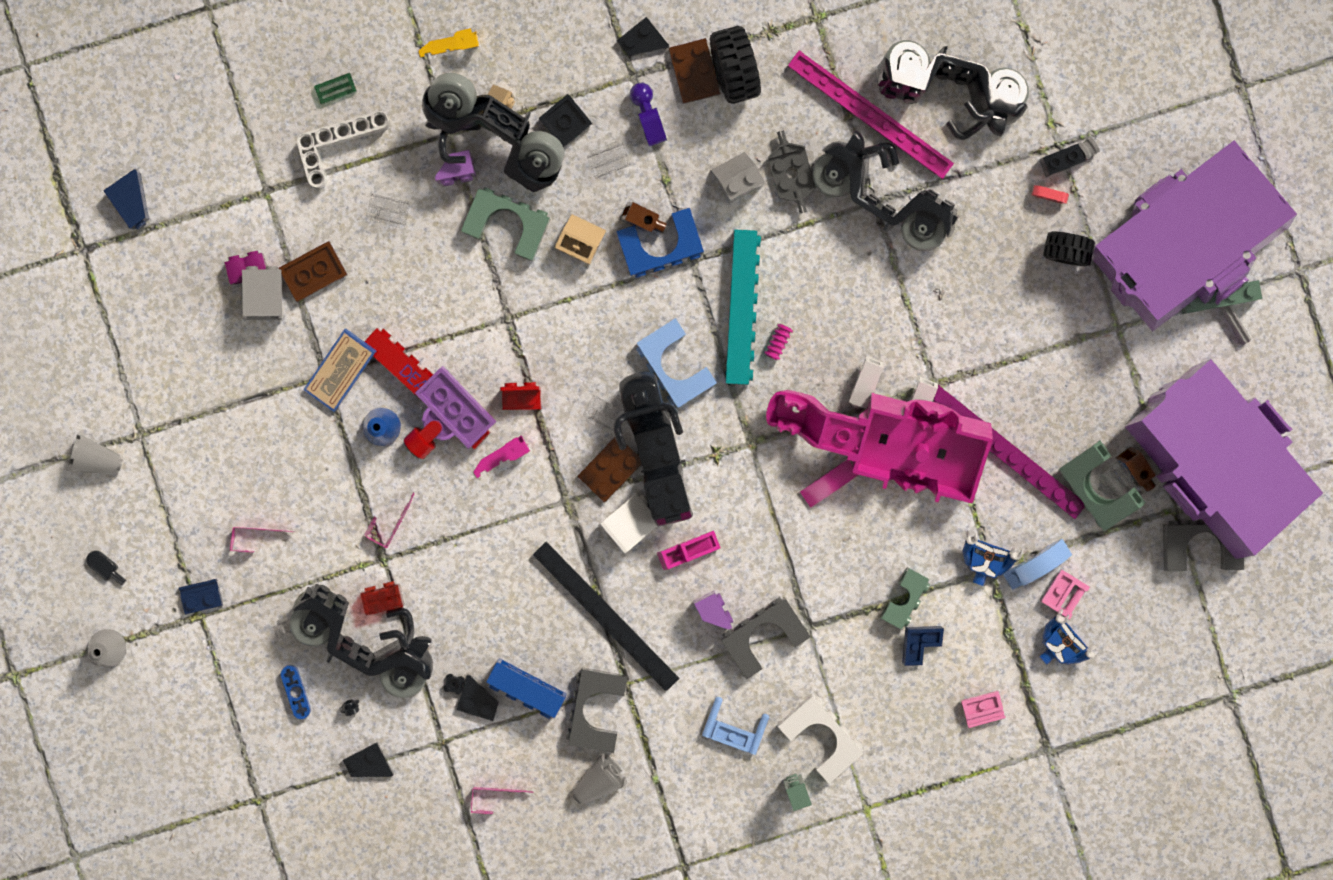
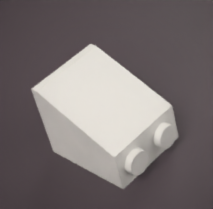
(629, 522)

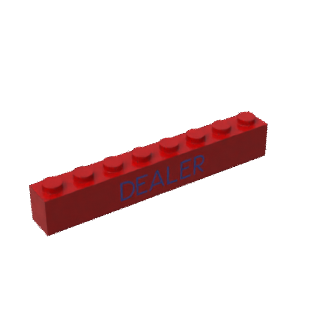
(401, 365)

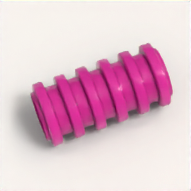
(778, 341)

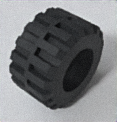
(1069, 248)

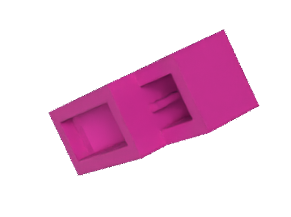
(828, 483)
(688, 550)

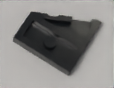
(642, 39)
(477, 701)
(368, 763)

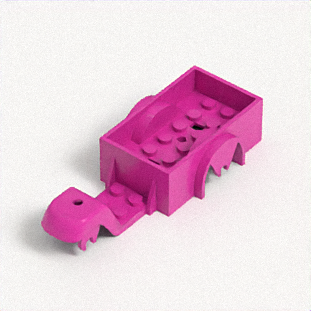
(914, 438)

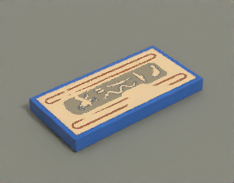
(340, 370)

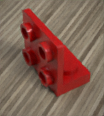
(521, 397)

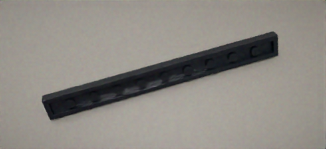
(606, 616)

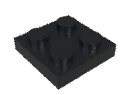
(565, 120)

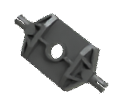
(794, 156)

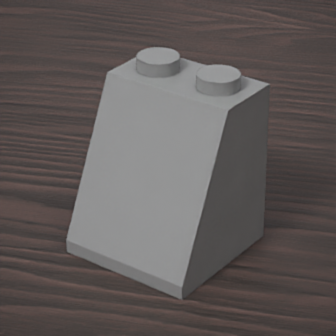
(738, 177)
(262, 293)

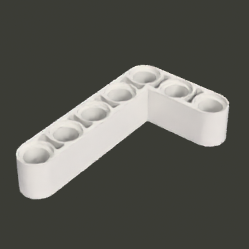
(335, 138)

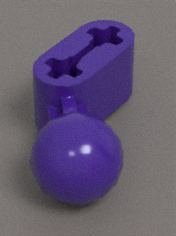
(641, 95)

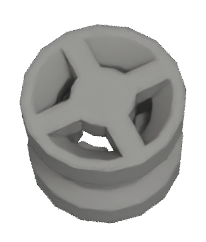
(1089, 147)

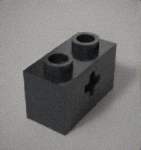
(1062, 160)

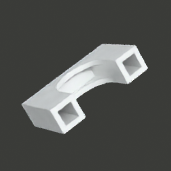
(869, 377)
(845, 750)

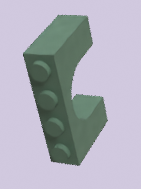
(487, 204)
(1105, 511)

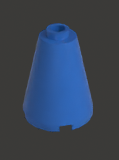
(389, 426)

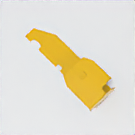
(461, 40)

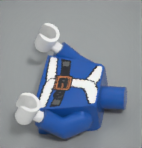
(987, 558)
(1064, 643)

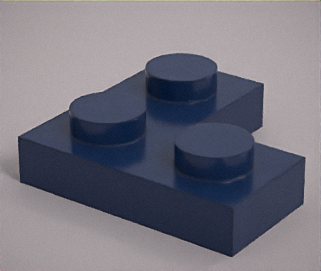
(916, 639)

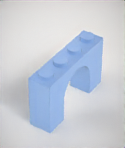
(679, 390)

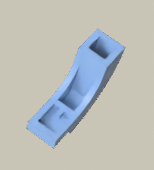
(1038, 565)

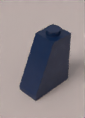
(129, 199)

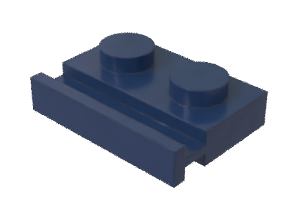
(200, 596)

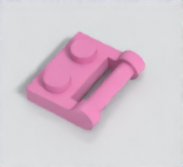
(1060, 590)

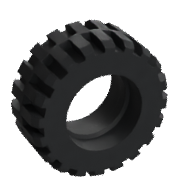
(735, 64)

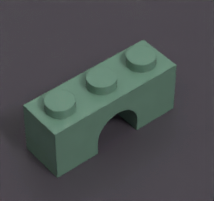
(900, 613)
(797, 791)

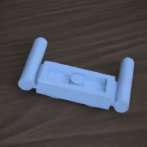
(733, 735)

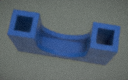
(687, 247)

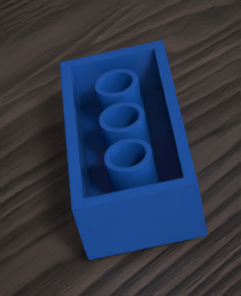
(526, 688)

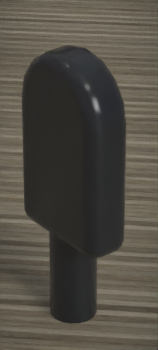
(104, 566)

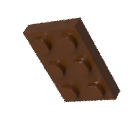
(694, 71)
(313, 271)
(610, 469)

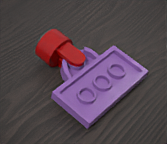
(448, 414)

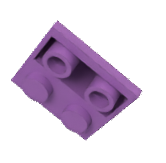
(452, 172)
(712, 612)

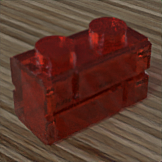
(382, 599)

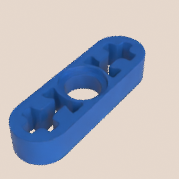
(305, 703)

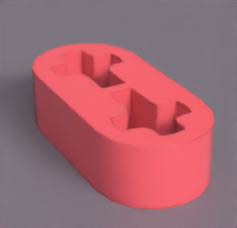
(1050, 194)

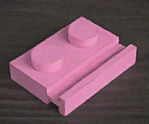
(983, 709)

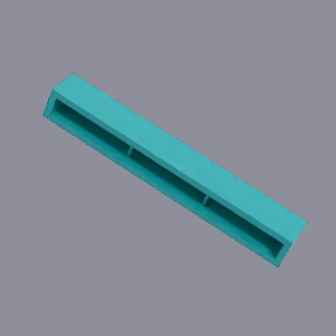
(741, 306)

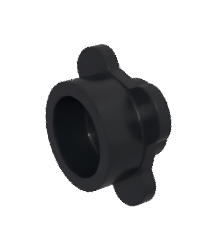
(449, 687)
(350, 707)

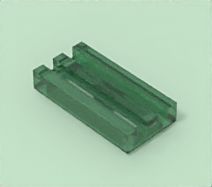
(346, 76)

